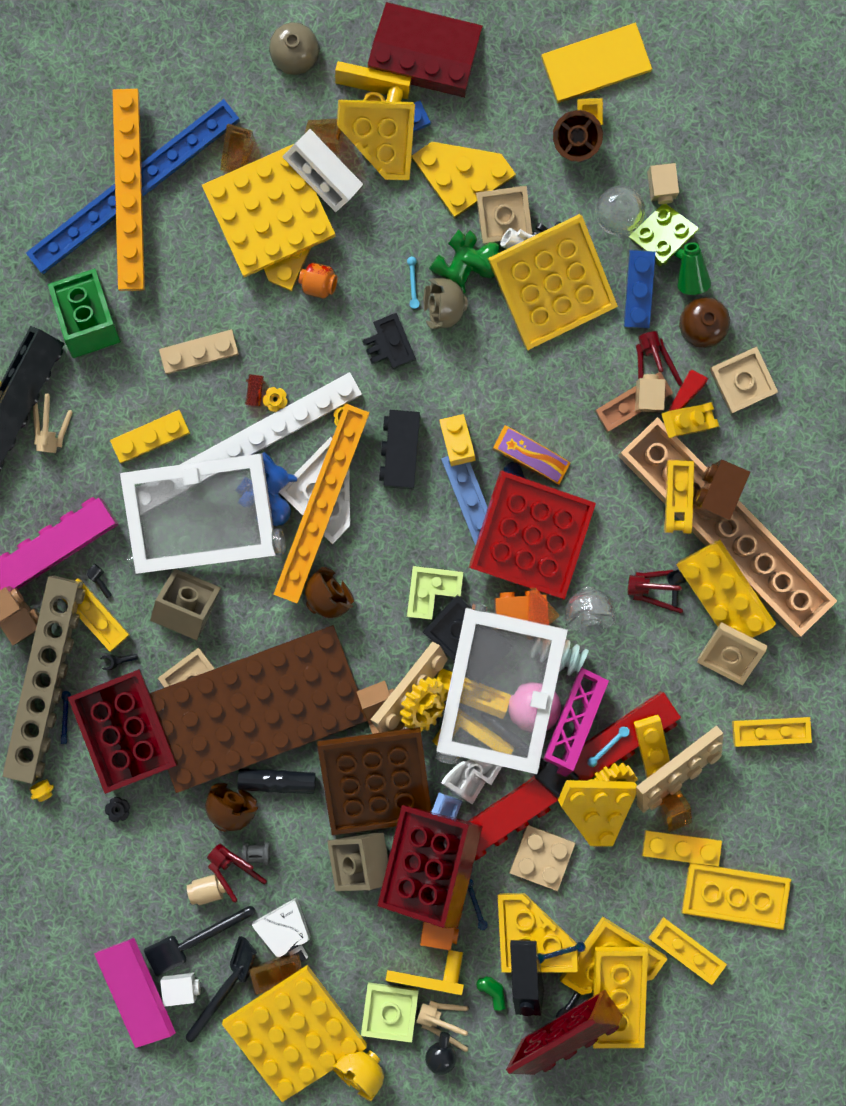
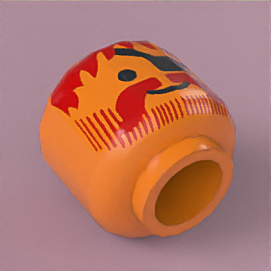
(318, 280)

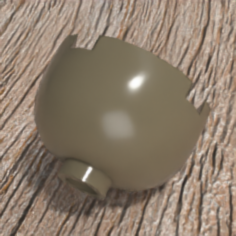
(294, 48)
(444, 302)

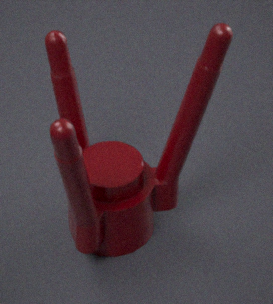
(653, 345)
(639, 585)
(222, 858)

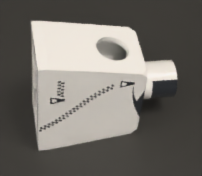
(284, 930)

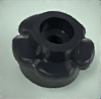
(124, 808)

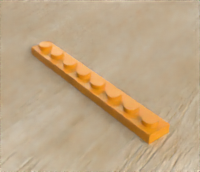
(128, 190)
(321, 503)

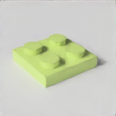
(389, 1012)

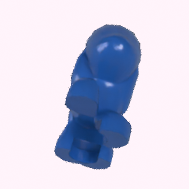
(277, 479)

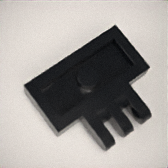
(390, 342)

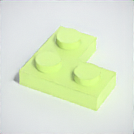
(427, 584)

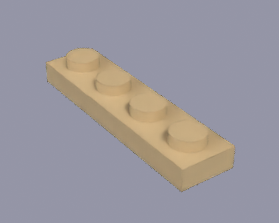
(427, 665)

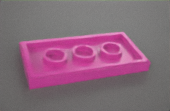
(134, 993)

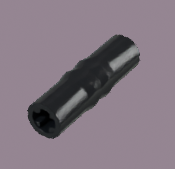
(276, 781)

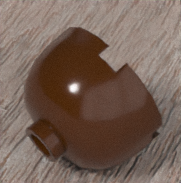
(577, 135)
(704, 322)
(326, 595)
(229, 809)

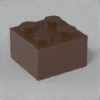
(721, 491)

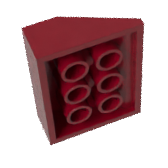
(425, 47)
(122, 731)
(430, 867)
(565, 1035)

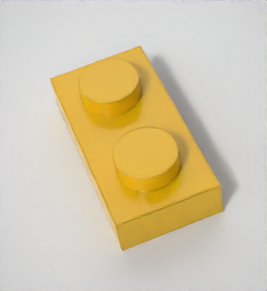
(457, 440)

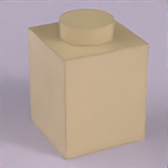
(663, 183)
(650, 394)

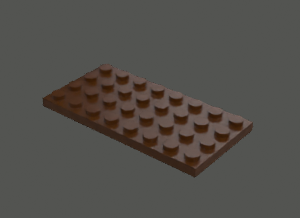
(257, 707)

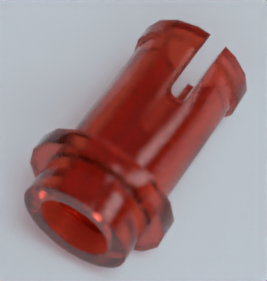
(254, 390)

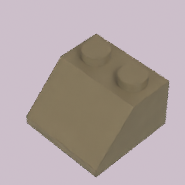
(185, 604)
(358, 861)

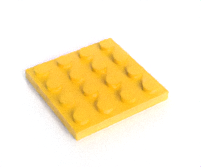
(267, 212)
(553, 282)
(294, 1033)

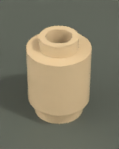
(205, 890)

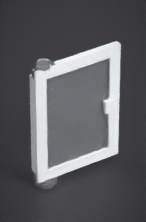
(199, 514)
(501, 691)

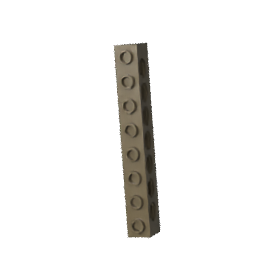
(16, 765)

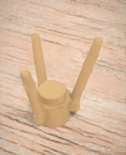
(46, 440)
(430, 1017)

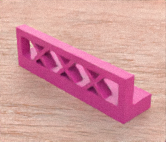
(581, 726)

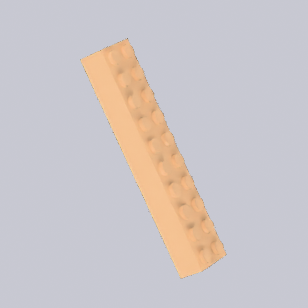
(768, 566)

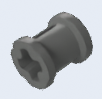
(256, 853)

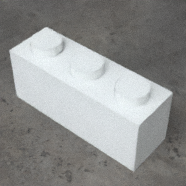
(322, 170)

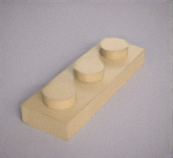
(198, 351)

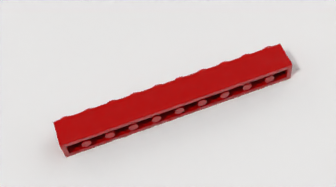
(534, 799)

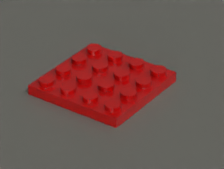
(532, 535)

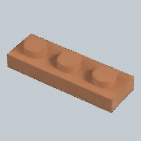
(622, 407)

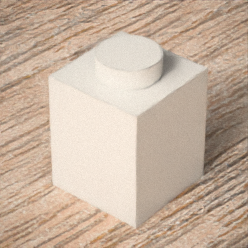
(180, 989)

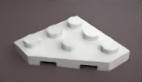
(299, 493)

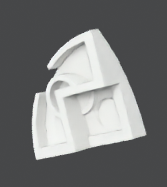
(469, 778)

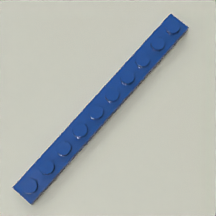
(154, 171)

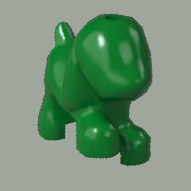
(466, 259)

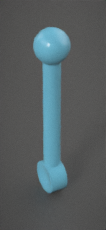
(414, 303)
(623, 732)

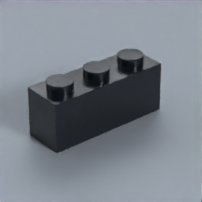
(400, 449)

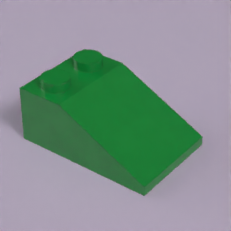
(83, 313)

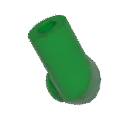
(494, 989)

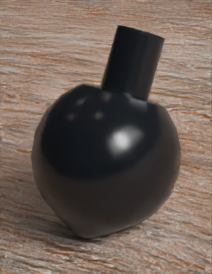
(441, 1056)

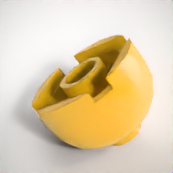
(361, 1072)

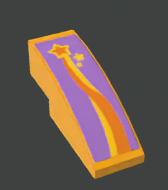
(531, 455)

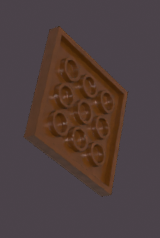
(372, 778)

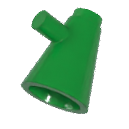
(693, 271)

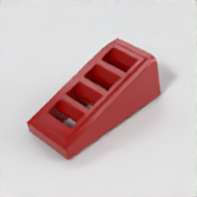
(691, 386)

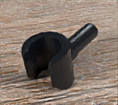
(94, 574)
(675, 578)
(118, 660)
(569, 1006)

